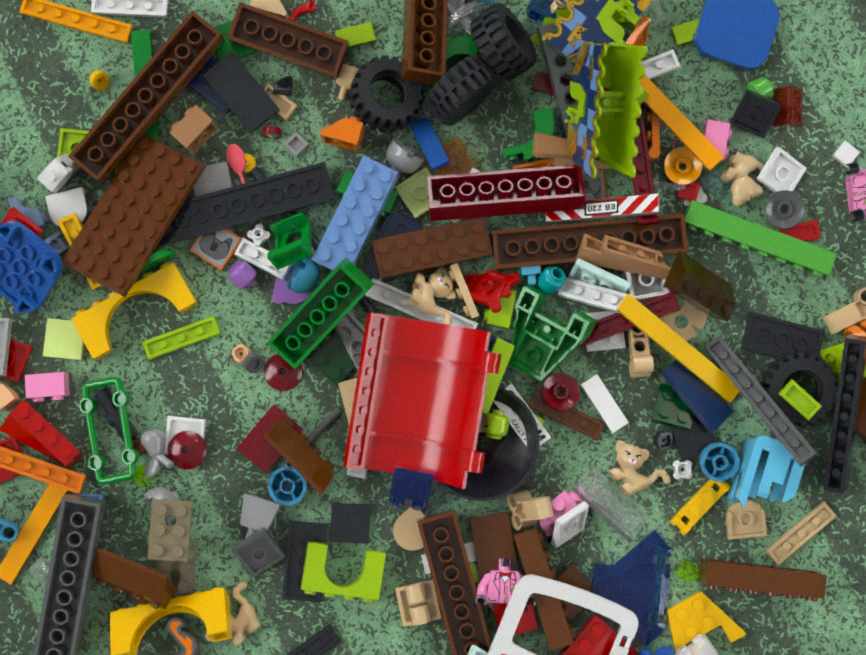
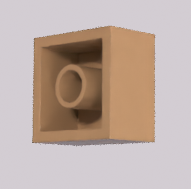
(193, 129)

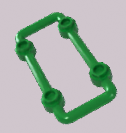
(88, 406)

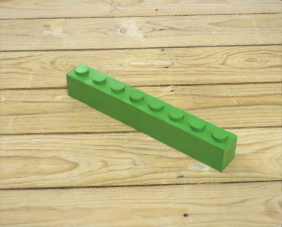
(759, 238)

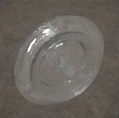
(460, 21)

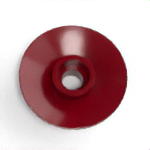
(281, 382)
(565, 384)
(196, 446)

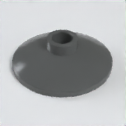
(793, 213)

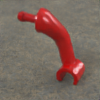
(303, 9)

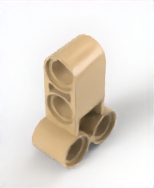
(847, 315)
(640, 363)
(528, 509)

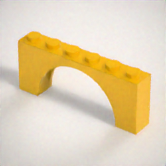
(95, 322)
(130, 624)

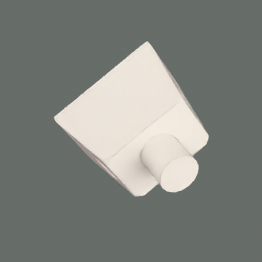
(57, 174)

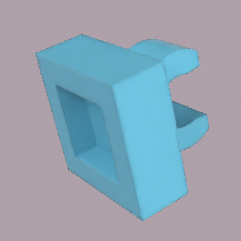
(530, 273)

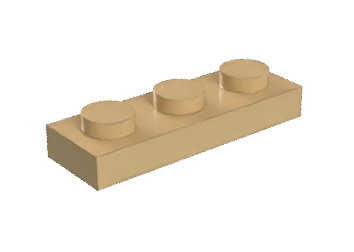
(463, 292)

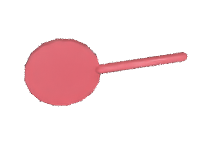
(236, 160)

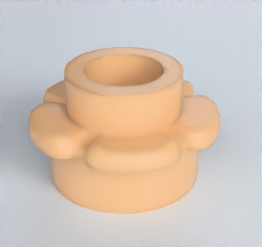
(236, 352)

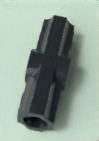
(111, 412)

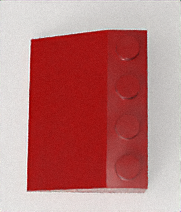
(594, 638)

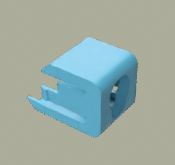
(761, 463)

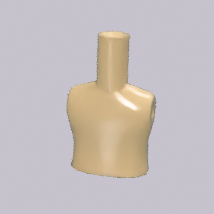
(345, 79)

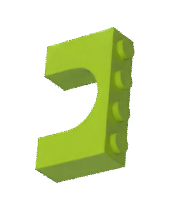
(365, 586)

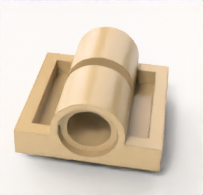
(418, 603)

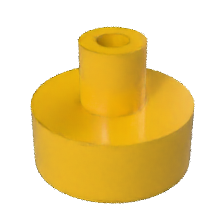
(99, 80)
(250, 163)

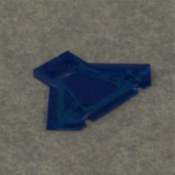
(638, 584)

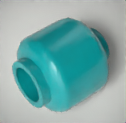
(551, 279)

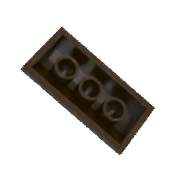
(700, 287)

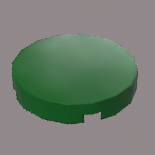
(159, 258)

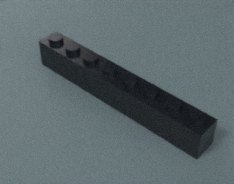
(846, 414)

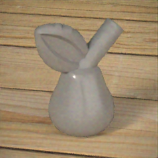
(154, 444)

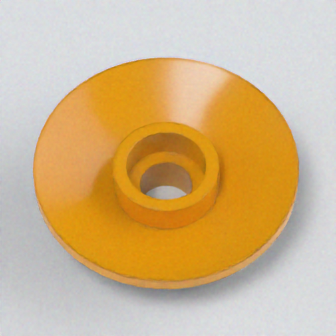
(682, 156)

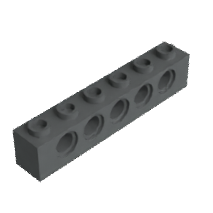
(555, 73)

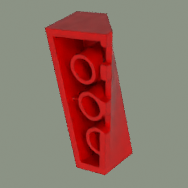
(36, 432)

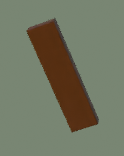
(571, 418)

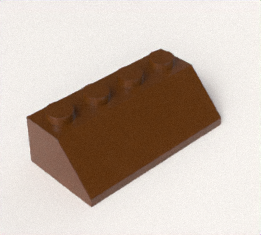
(132, 579)

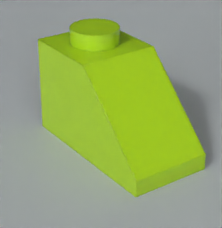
(503, 318)

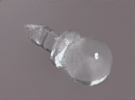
(663, 186)

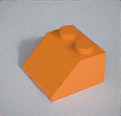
(344, 134)

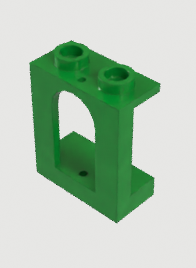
(285, 253)

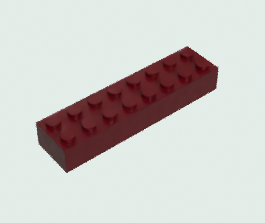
(505, 192)

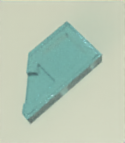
(711, 182)

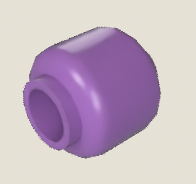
(242, 275)

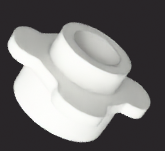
(258, 240)
(687, 469)

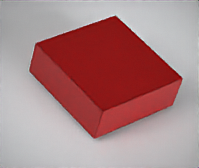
(690, 192)

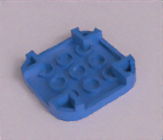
(737, 31)
(26, 267)

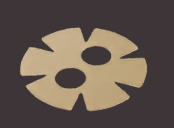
(695, 317)

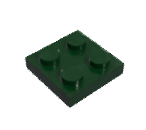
(333, 360)
(671, 409)

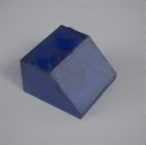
(410, 489)

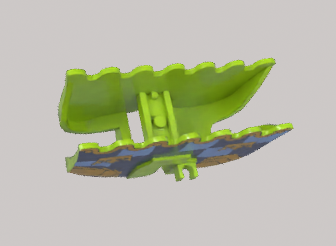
(591, 22)
(605, 120)

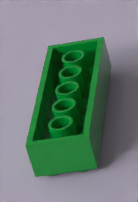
(320, 313)

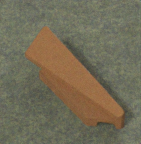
(557, 150)
(622, 256)

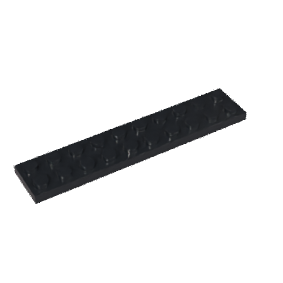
(250, 203)

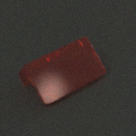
(791, 108)

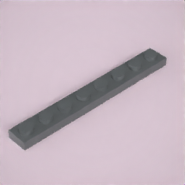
(760, 401)

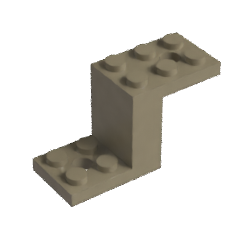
(173, 545)

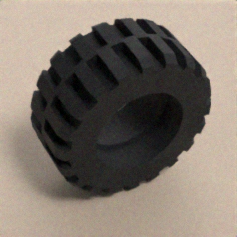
(503, 41)
(461, 90)
(370, 110)
(820, 371)

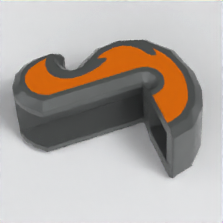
(186, 639)

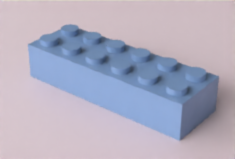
(356, 214)

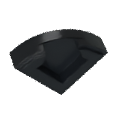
(284, 86)

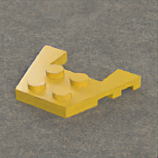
(698, 616)

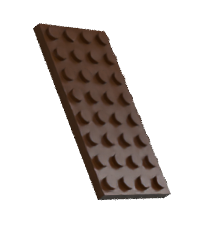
(133, 215)

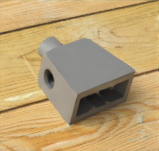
(258, 513)

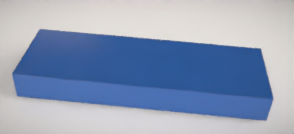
(429, 144)

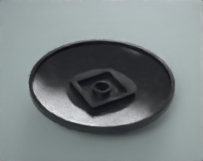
(506, 459)

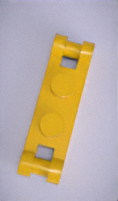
(699, 505)

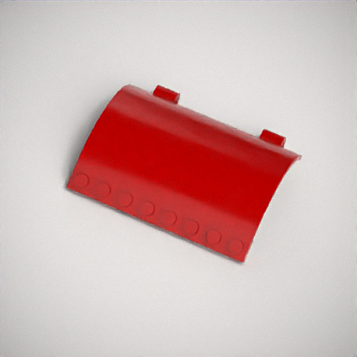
(420, 398)

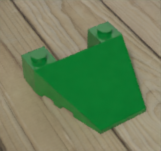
(542, 340)

